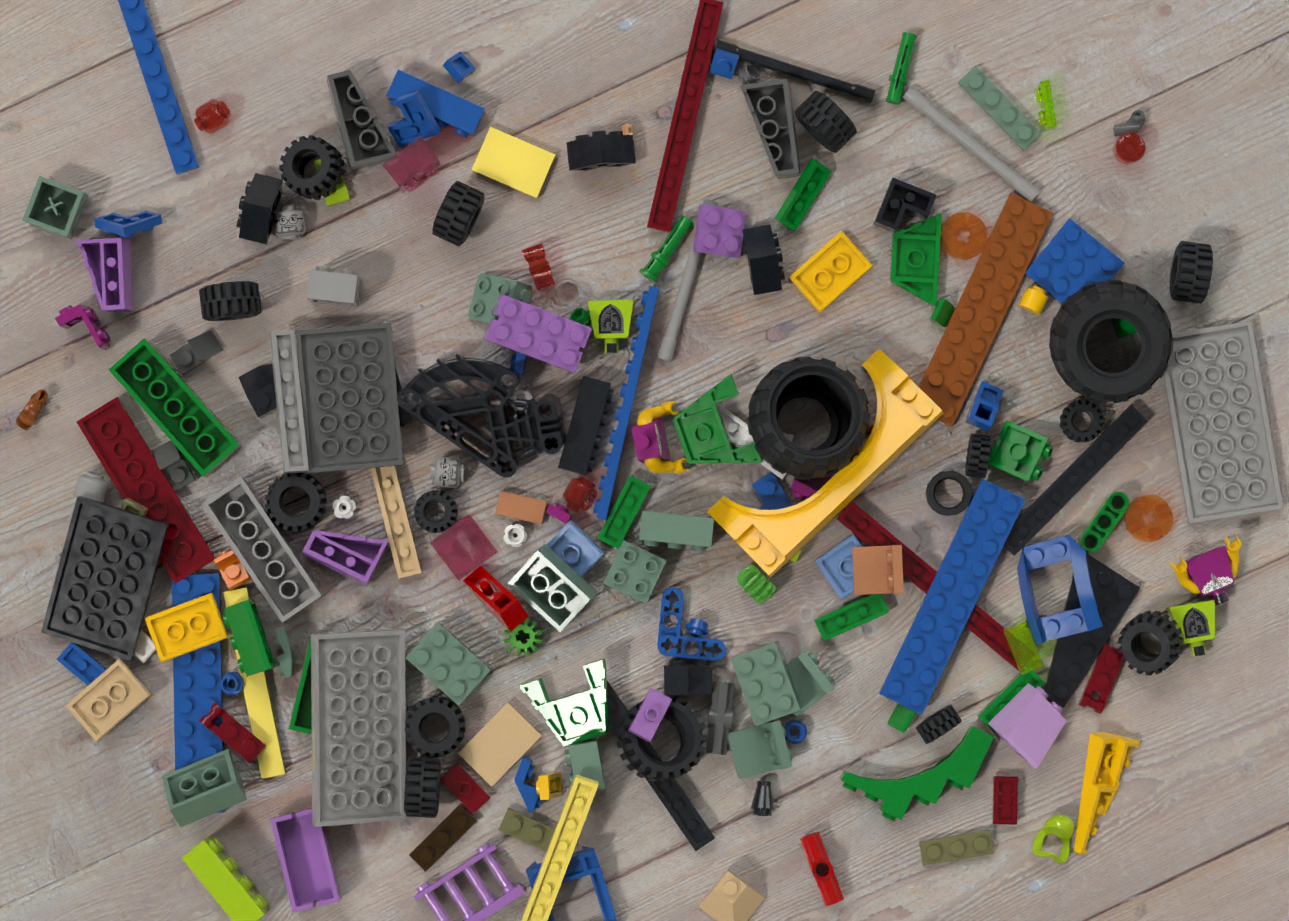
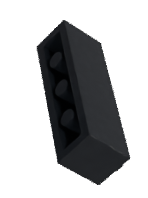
(584, 426)

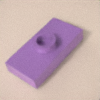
(650, 714)

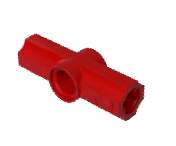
(827, 883)

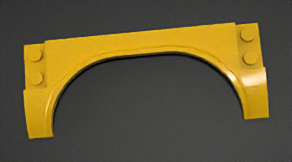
(778, 534)

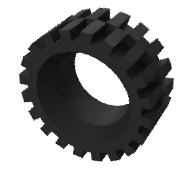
(689, 749)

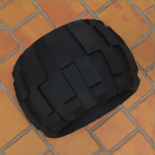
(1086, 309)
(830, 387)

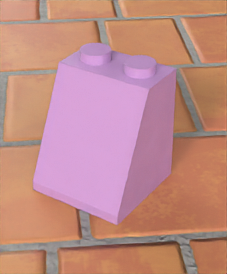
(1029, 724)

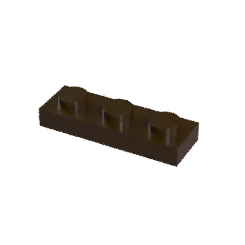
(442, 837)

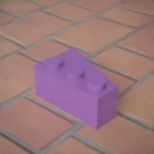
(110, 271)
(346, 554)

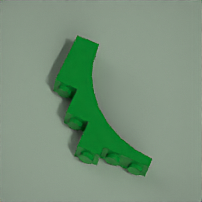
(896, 794)

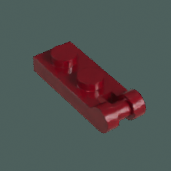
(1102, 678)
(233, 733)

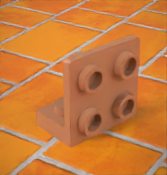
(877, 570)

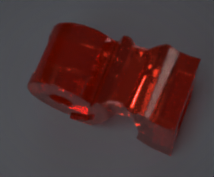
(538, 266)

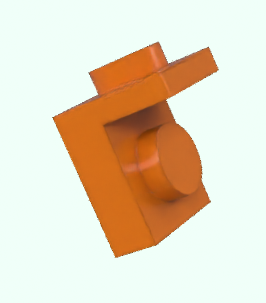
(232, 569)

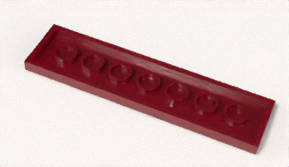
(140, 479)

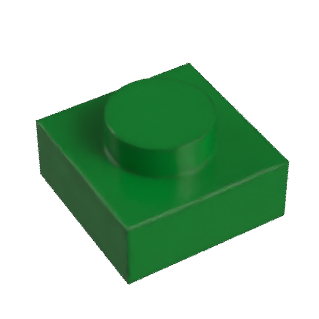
(1123, 327)

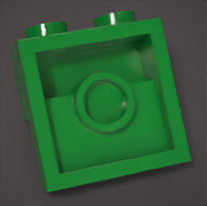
(1020, 452)

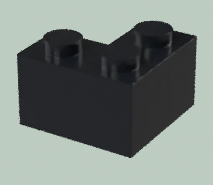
(600, 151)
(903, 198)
(259, 208)
(763, 259)
(687, 679)

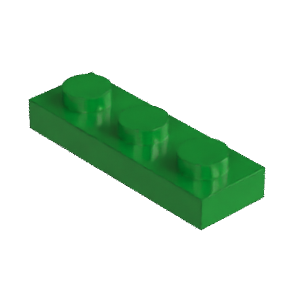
(802, 195)
(624, 512)
(851, 616)
(1008, 694)

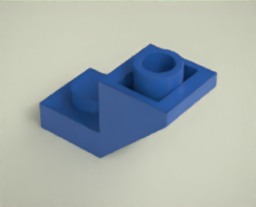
(527, 790)

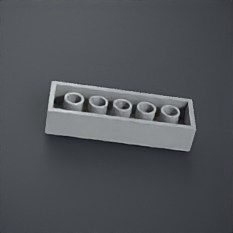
(263, 549)

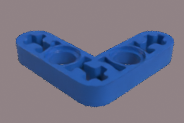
(674, 633)

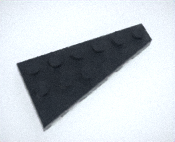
(1078, 651)

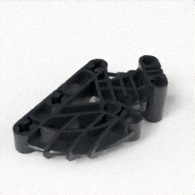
(536, 426)

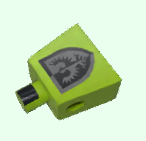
(611, 322)
(1196, 623)

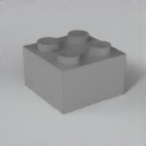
(333, 287)

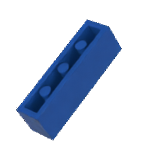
(444, 106)

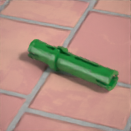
(894, 95)

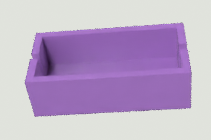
(537, 333)
(305, 860)

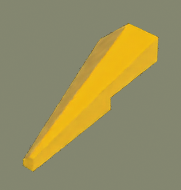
(1104, 764)

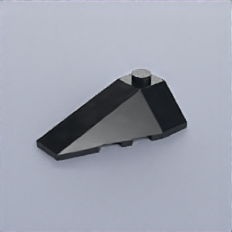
(260, 389)

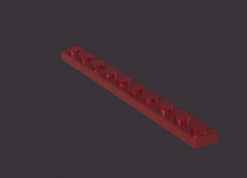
(685, 115)
(922, 576)

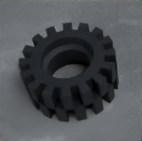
(1096, 421)
(977, 455)
(421, 515)
(938, 724)

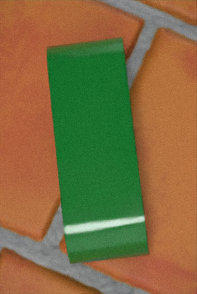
(1113, 516)

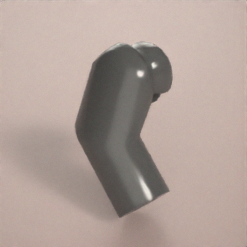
(1133, 125)

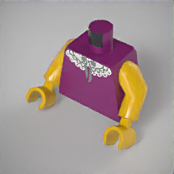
(651, 440)
(1210, 571)

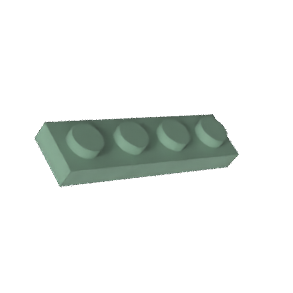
(999, 108)

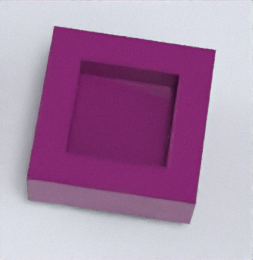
(559, 512)

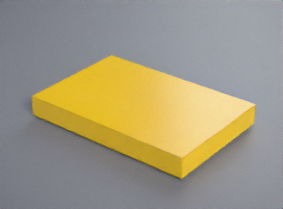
(830, 271)
(186, 627)

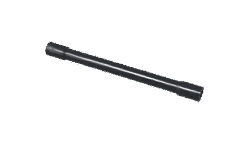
(854, 90)

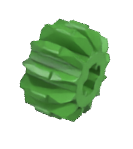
(756, 584)
(518, 643)

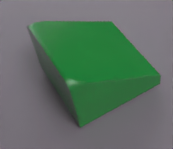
(942, 313)
(901, 718)

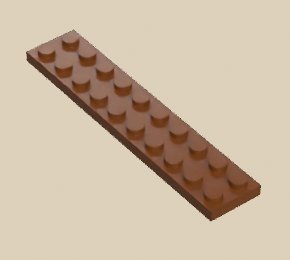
(983, 305)

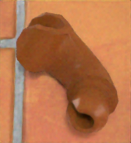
(30, 412)

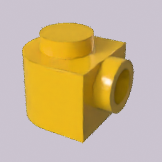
(1033, 300)

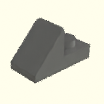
(196, 352)
(173, 465)

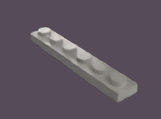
(289, 401)

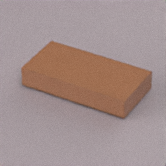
(521, 507)

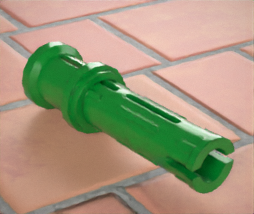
(661, 257)

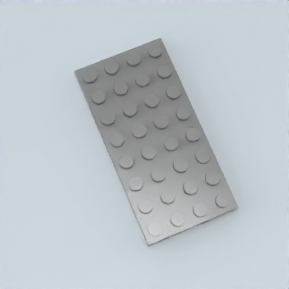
(1221, 423)
(358, 727)

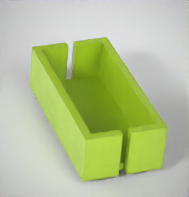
(225, 882)

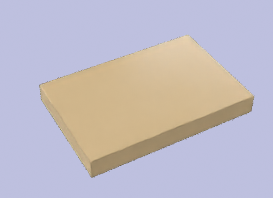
(108, 700)
(499, 744)

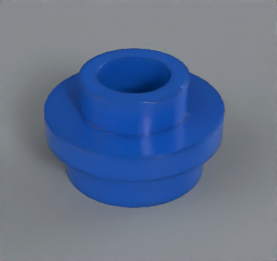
(697, 627)
(226, 683)
(802, 731)

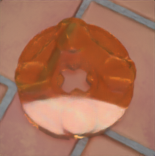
(964, 222)
(1160, 511)

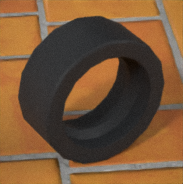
(966, 488)

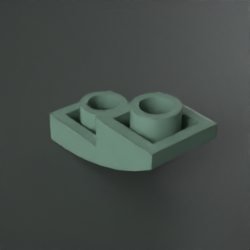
(285, 661)

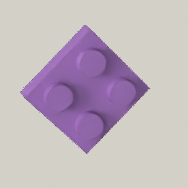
(719, 231)

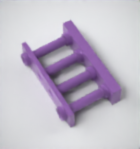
(490, 903)

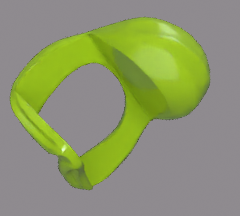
(1060, 826)

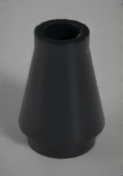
(763, 800)

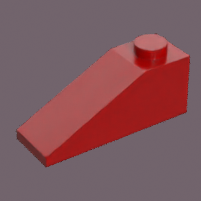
(496, 598)

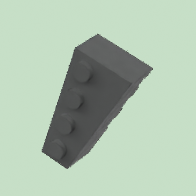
(774, 118)
(359, 128)

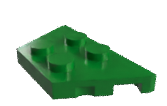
(917, 259)

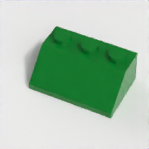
(248, 638)

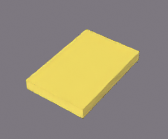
(513, 162)

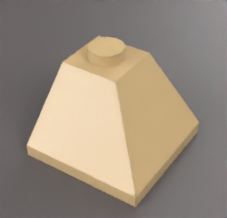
(731, 899)

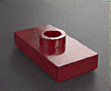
(465, 788)
(1005, 800)

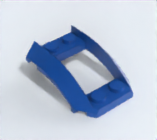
(1066, 622)
(580, 865)

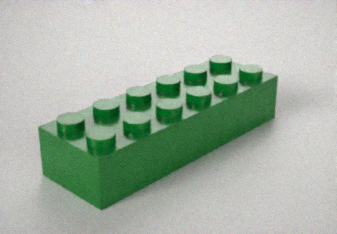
(175, 407)

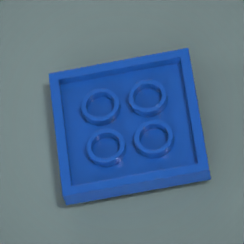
(1072, 262)

